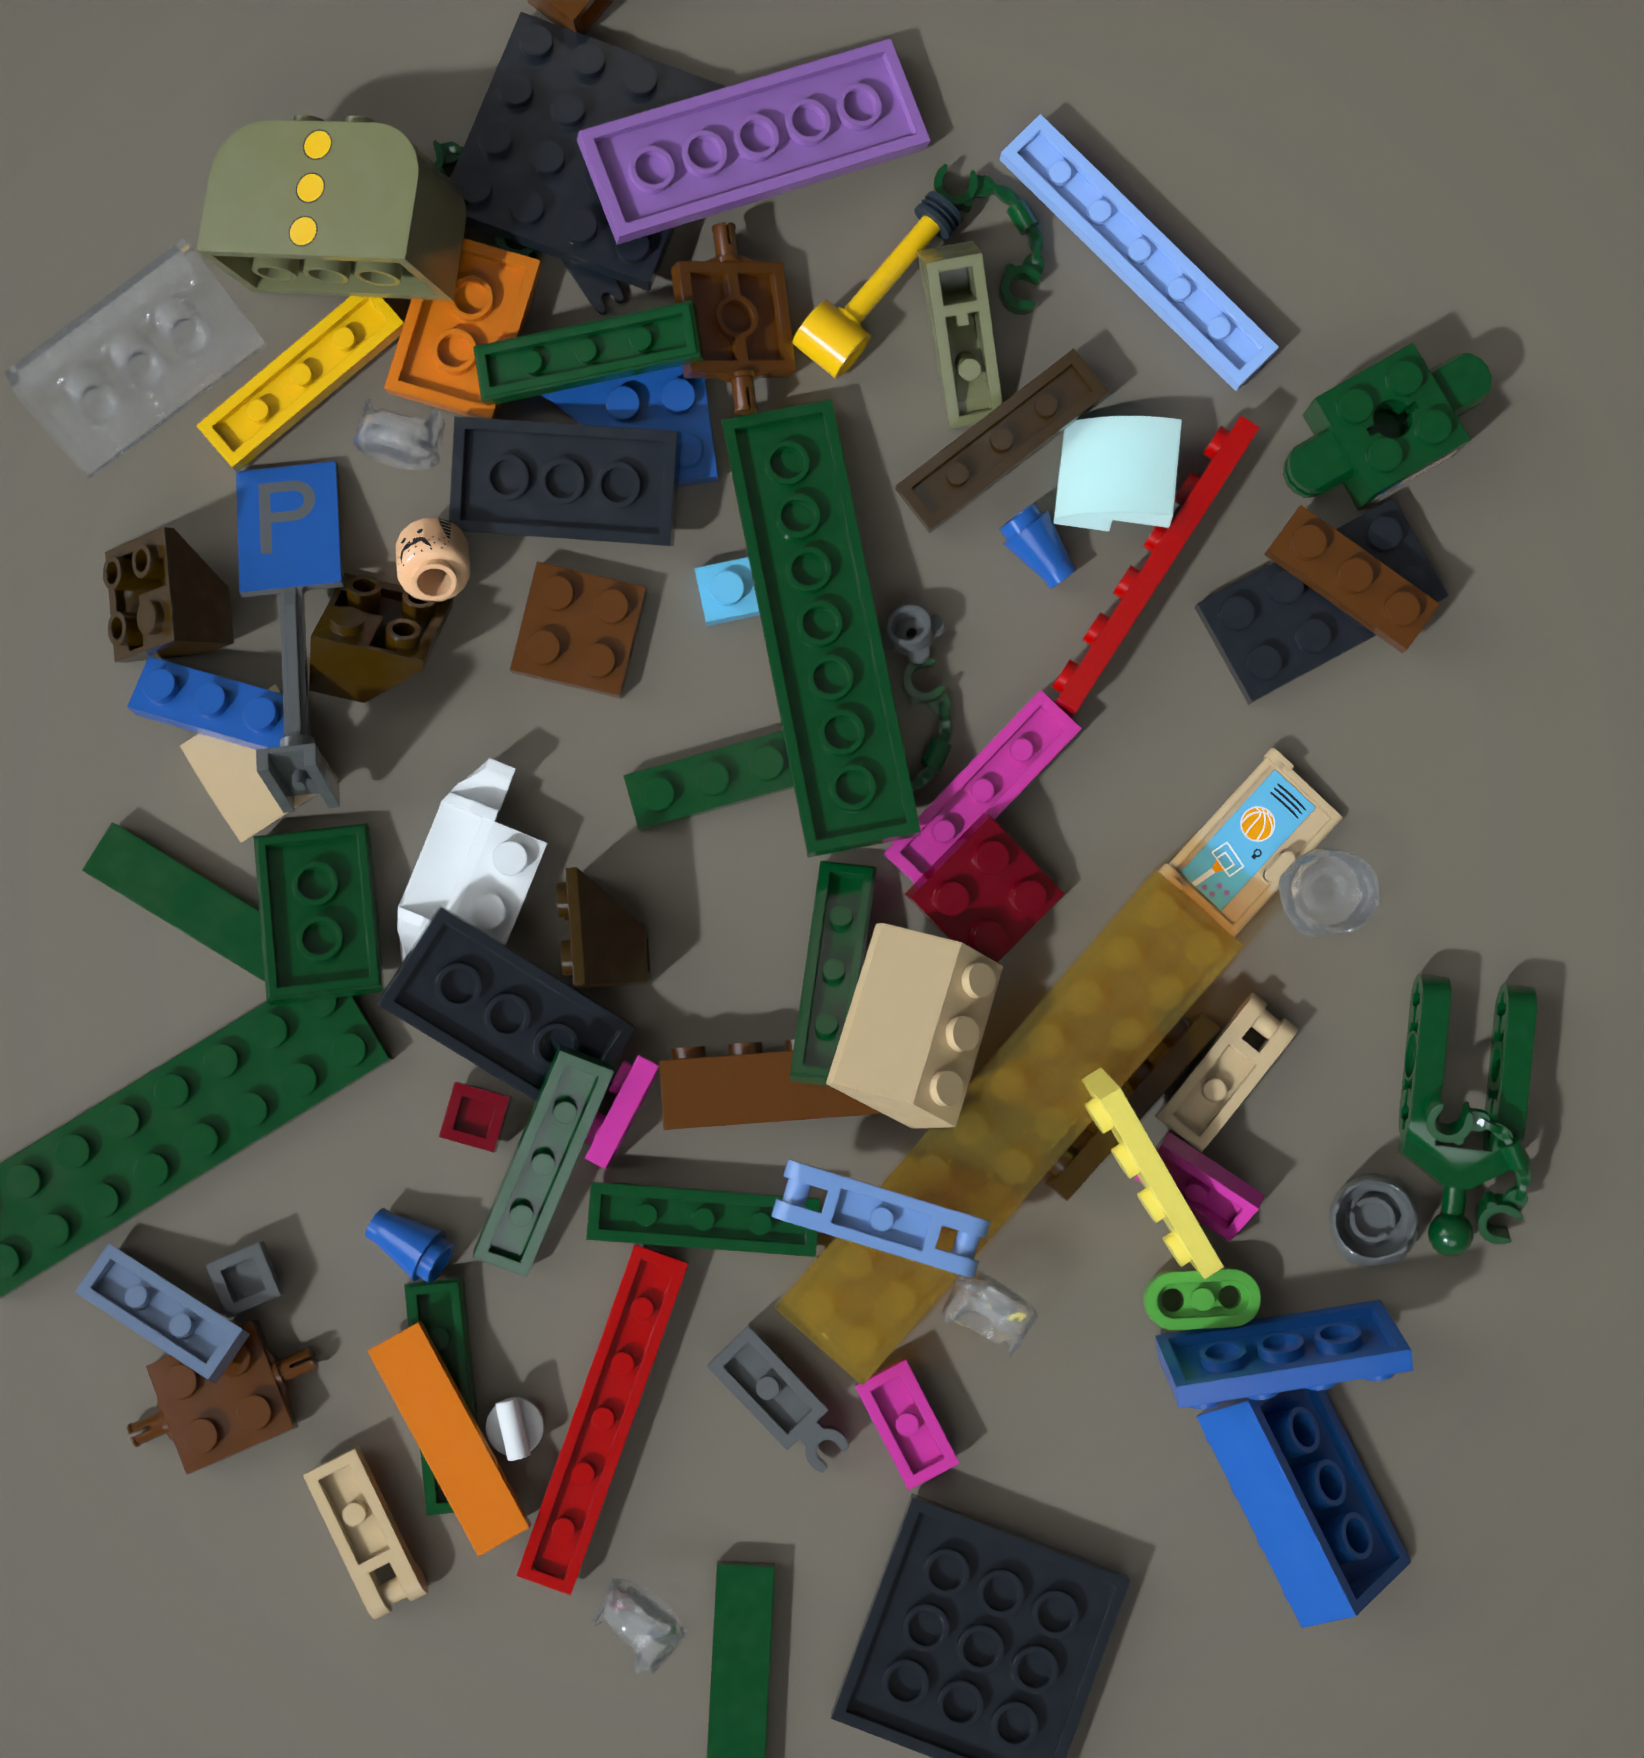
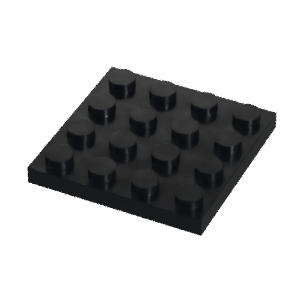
(523, 156)
(978, 1640)

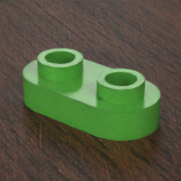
(1200, 1299)

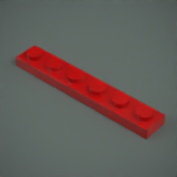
(1164, 544)
(602, 1419)

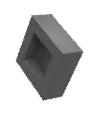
(245, 1279)

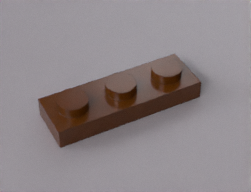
(1352, 579)

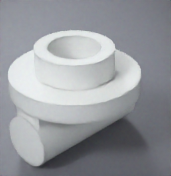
(515, 1427)

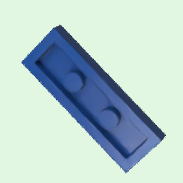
(209, 704)

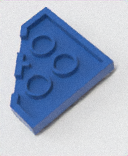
(651, 402)

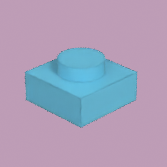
(727, 591)

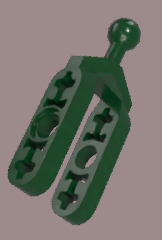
(1505, 1098)

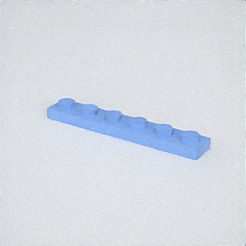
(1138, 252)

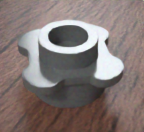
(908, 619)

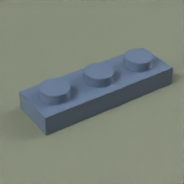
(162, 1313)

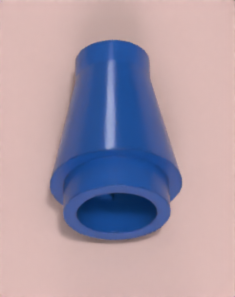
(1038, 544)
(413, 1246)

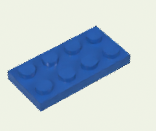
(1283, 1354)

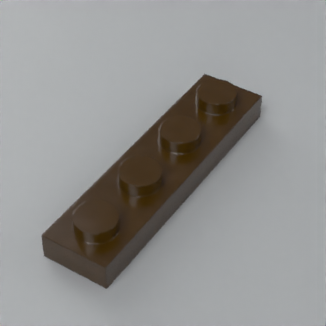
(1001, 440)
(1145, 1087)

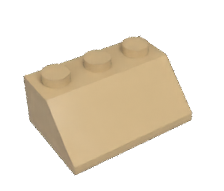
(915, 1026)

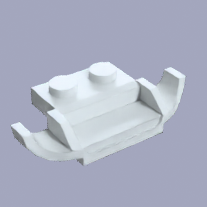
(471, 861)

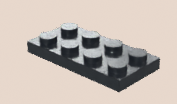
(565, 480)
(1281, 629)
(496, 1005)

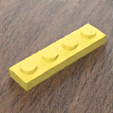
(1139, 1157)

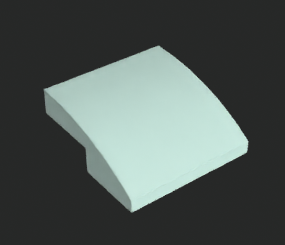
(1118, 471)

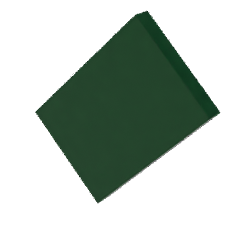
(318, 914)

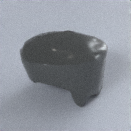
(1373, 1220)

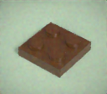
(578, 629)

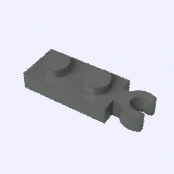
(775, 1395)

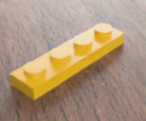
(300, 378)

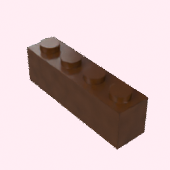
(743, 1089)

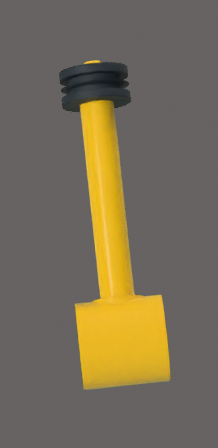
(834, 334)

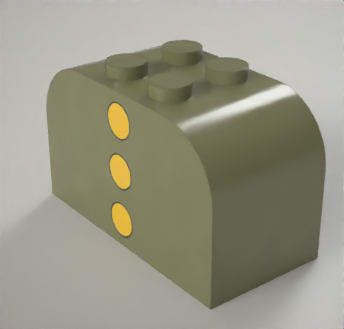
(332, 211)

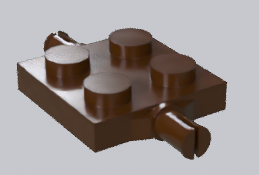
(739, 318)
(226, 1417)

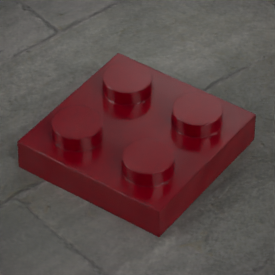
(985, 891)

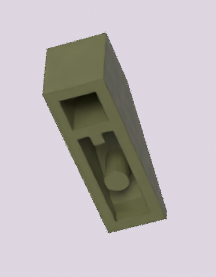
(961, 331)

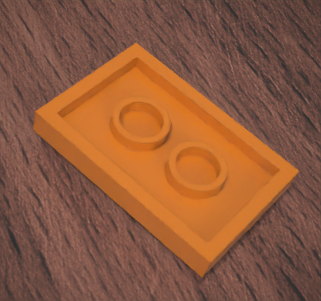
(437, 340)

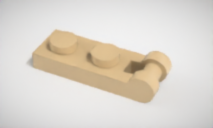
(1225, 1074)
(365, 1531)

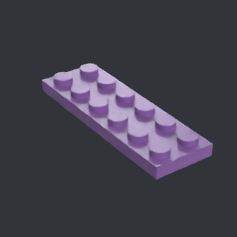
(752, 140)

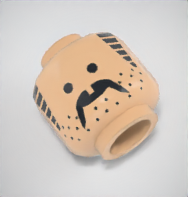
(432, 559)

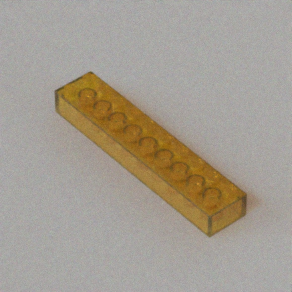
(1018, 1114)

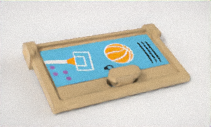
(1245, 836)

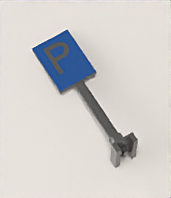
(286, 548)

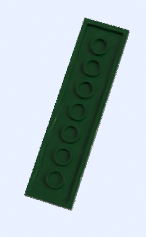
(820, 629)
(176, 1127)

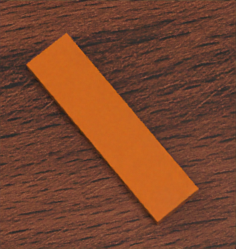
(449, 1438)

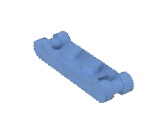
(881, 1219)

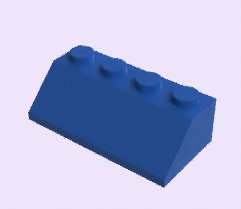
(1307, 1501)

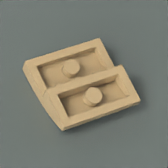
(233, 783)

